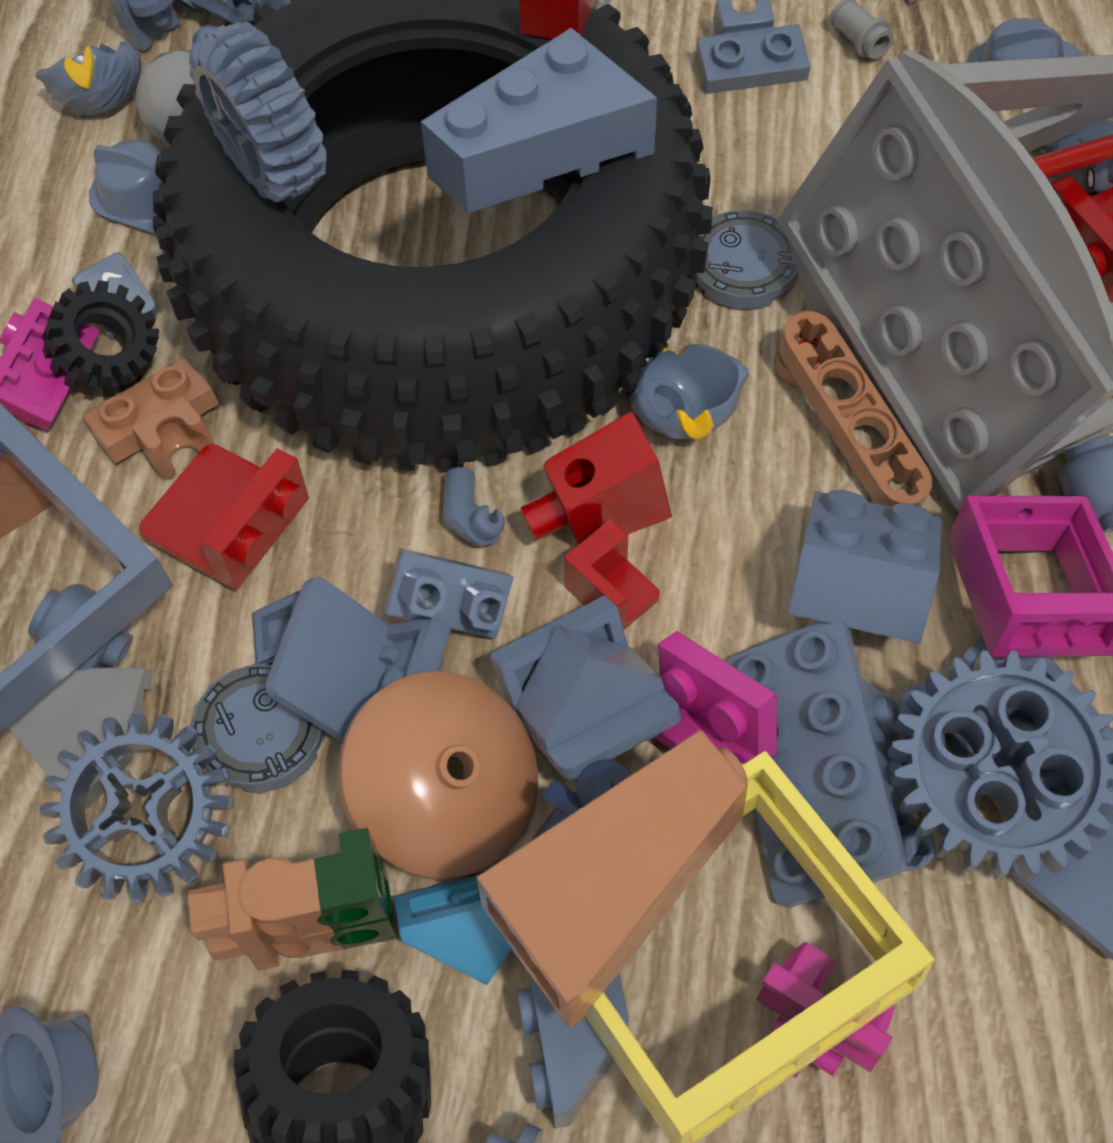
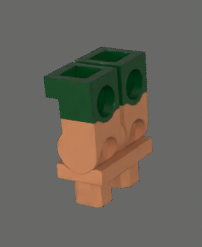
(296, 906)

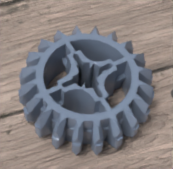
(258, 110)
(108, 826)

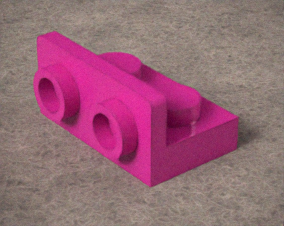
(26, 381)
(717, 700)

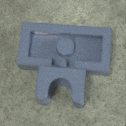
(750, 50)

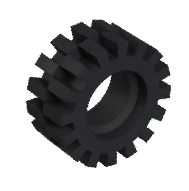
(110, 310)

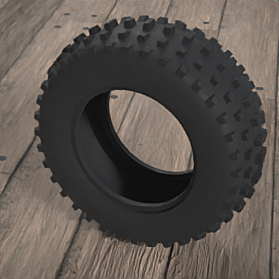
(442, 354)

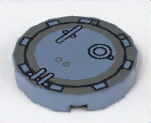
(746, 260)
(254, 735)

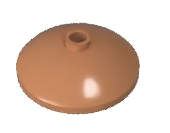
(399, 780)

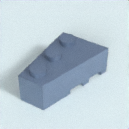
(538, 121)

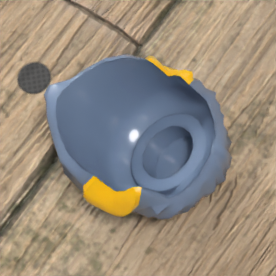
(93, 80)
(688, 391)

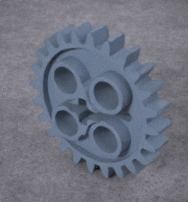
(946, 785)

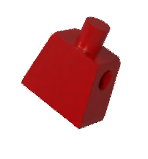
(600, 480)

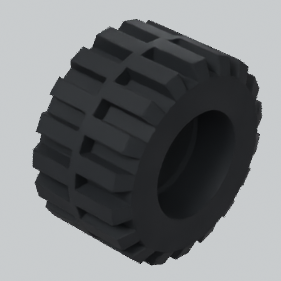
(328, 1025)

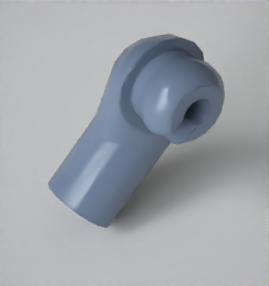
(463, 515)

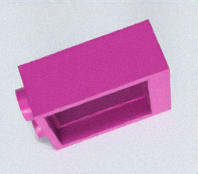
(1036, 622)

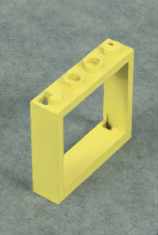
(898, 971)

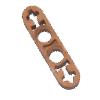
(863, 408)

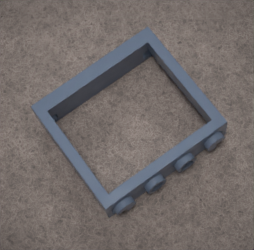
(107, 611)

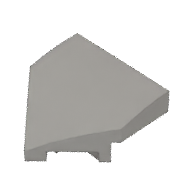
(79, 705)

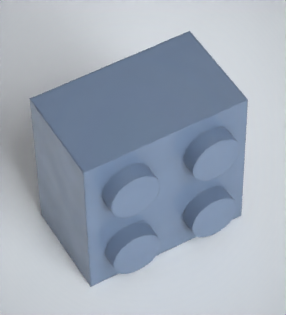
(868, 565)

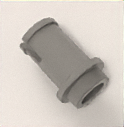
(870, 35)

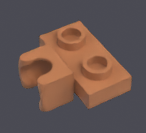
(156, 417)

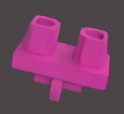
(799, 985)

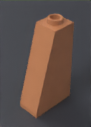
(611, 871)

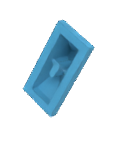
(452, 927)

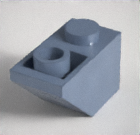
(571, 1056)

